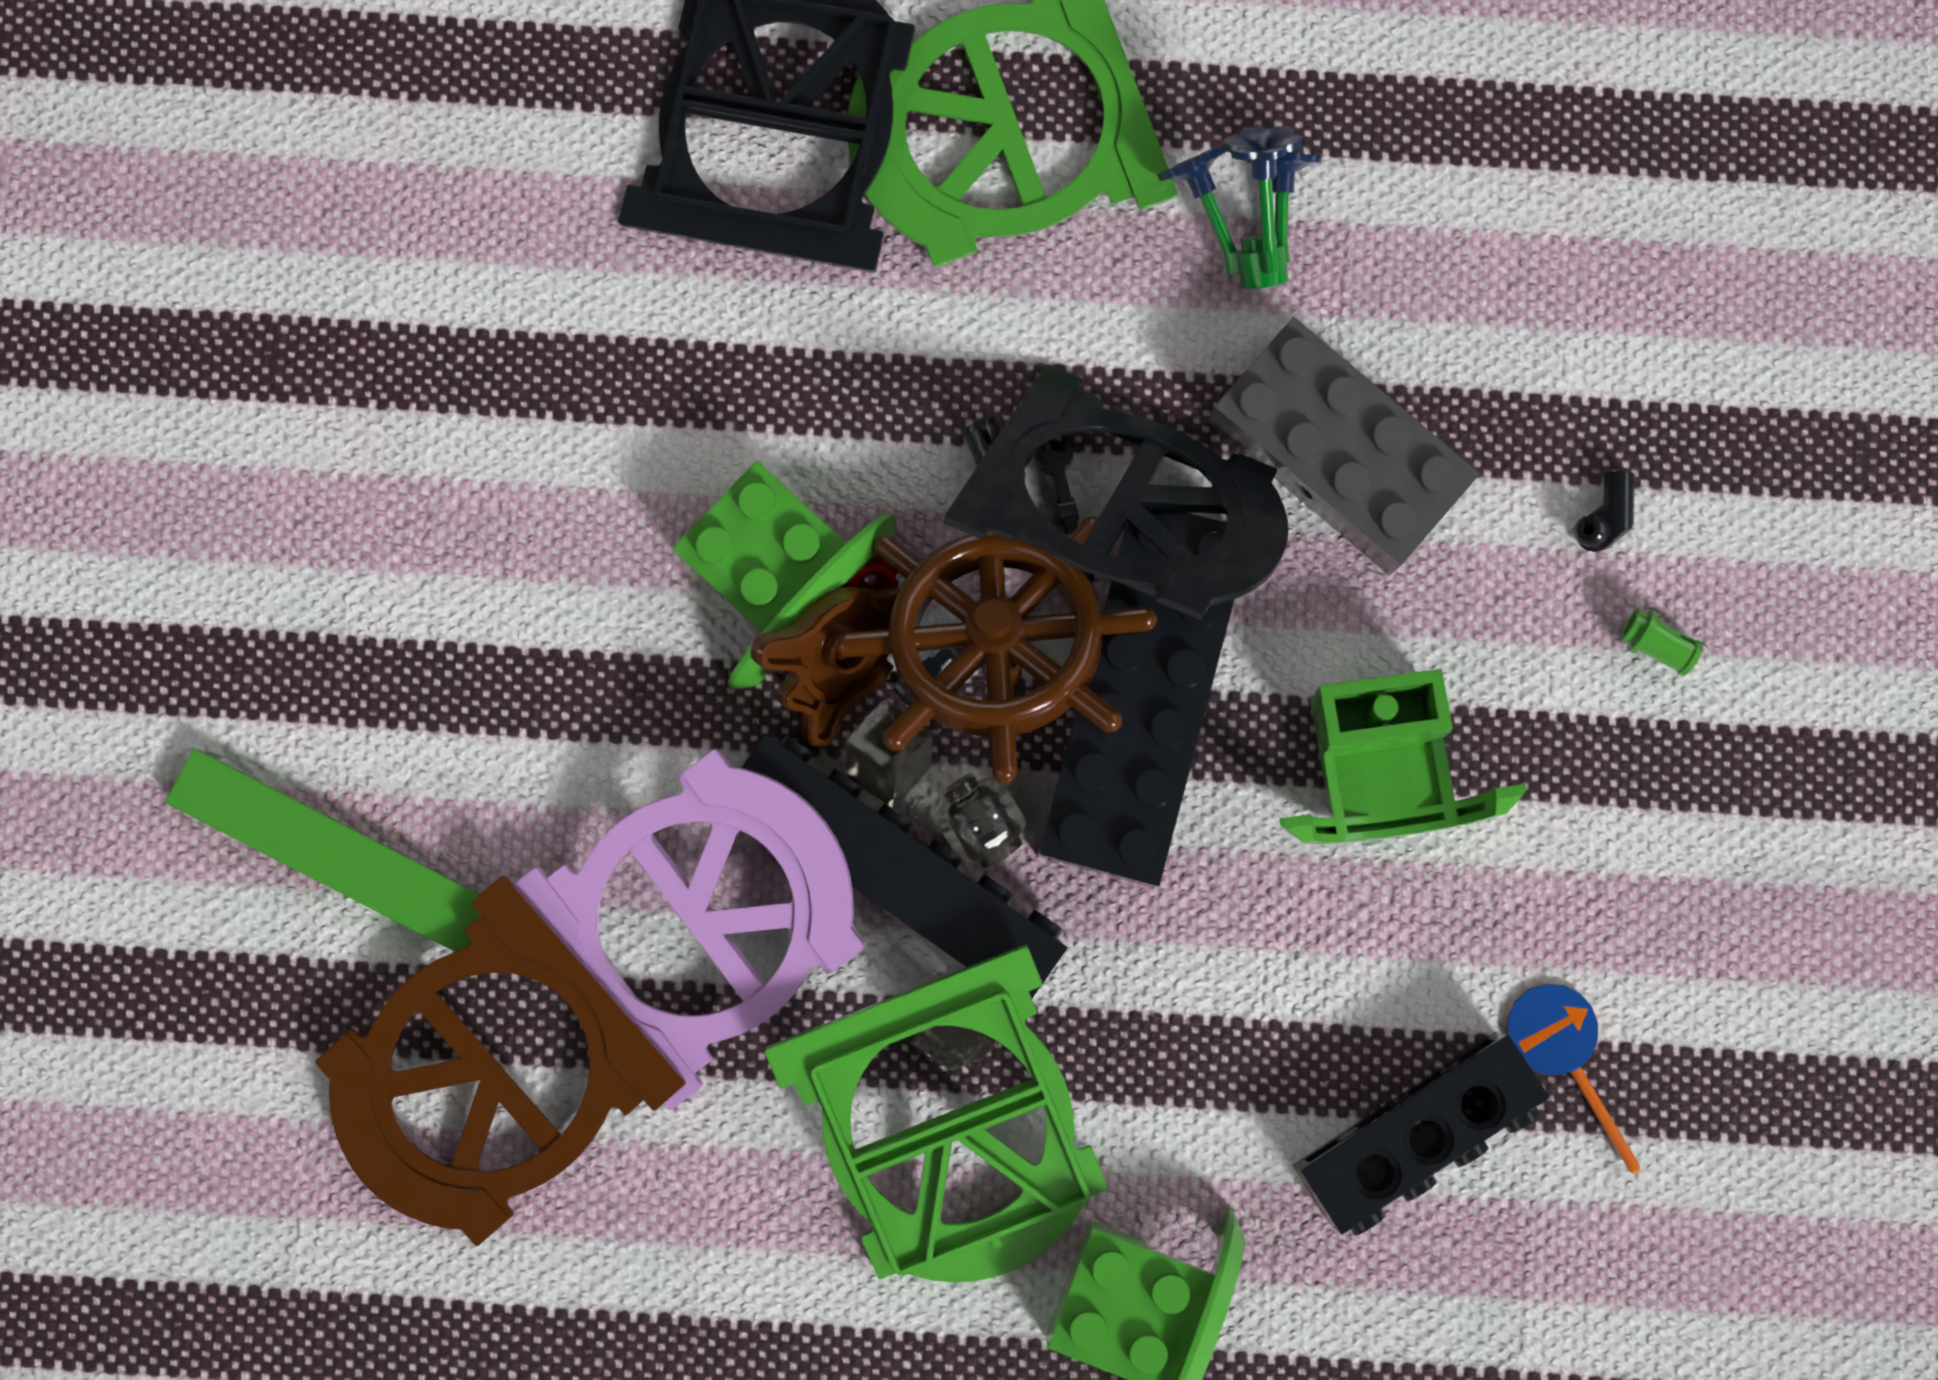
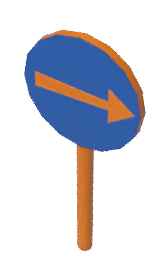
(1557, 1036)

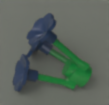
(1274, 166)

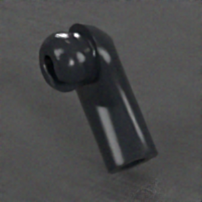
(1613, 518)

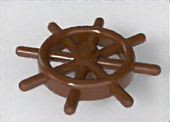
(996, 639)

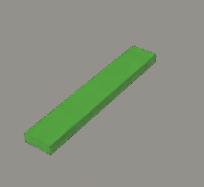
(325, 849)

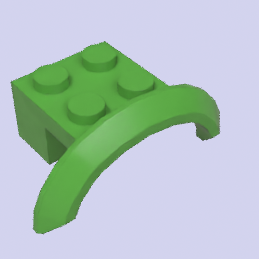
(772, 556)
(1389, 763)
(1142, 1308)

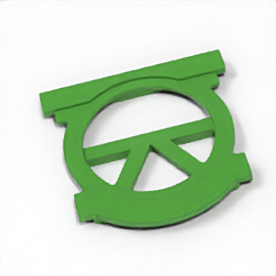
(1121, 166)
(992, 1001)

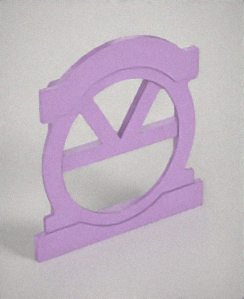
(731, 802)

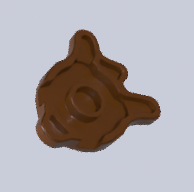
(819, 678)

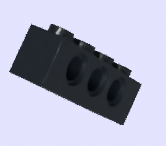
(1512, 1103)

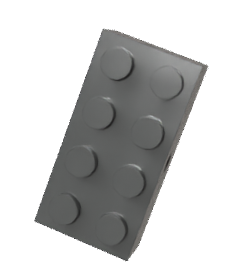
(1342, 446)

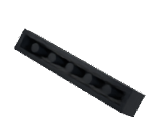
(905, 876)

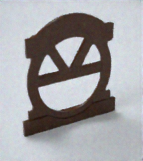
(362, 1084)

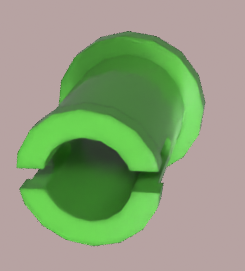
(1660, 641)

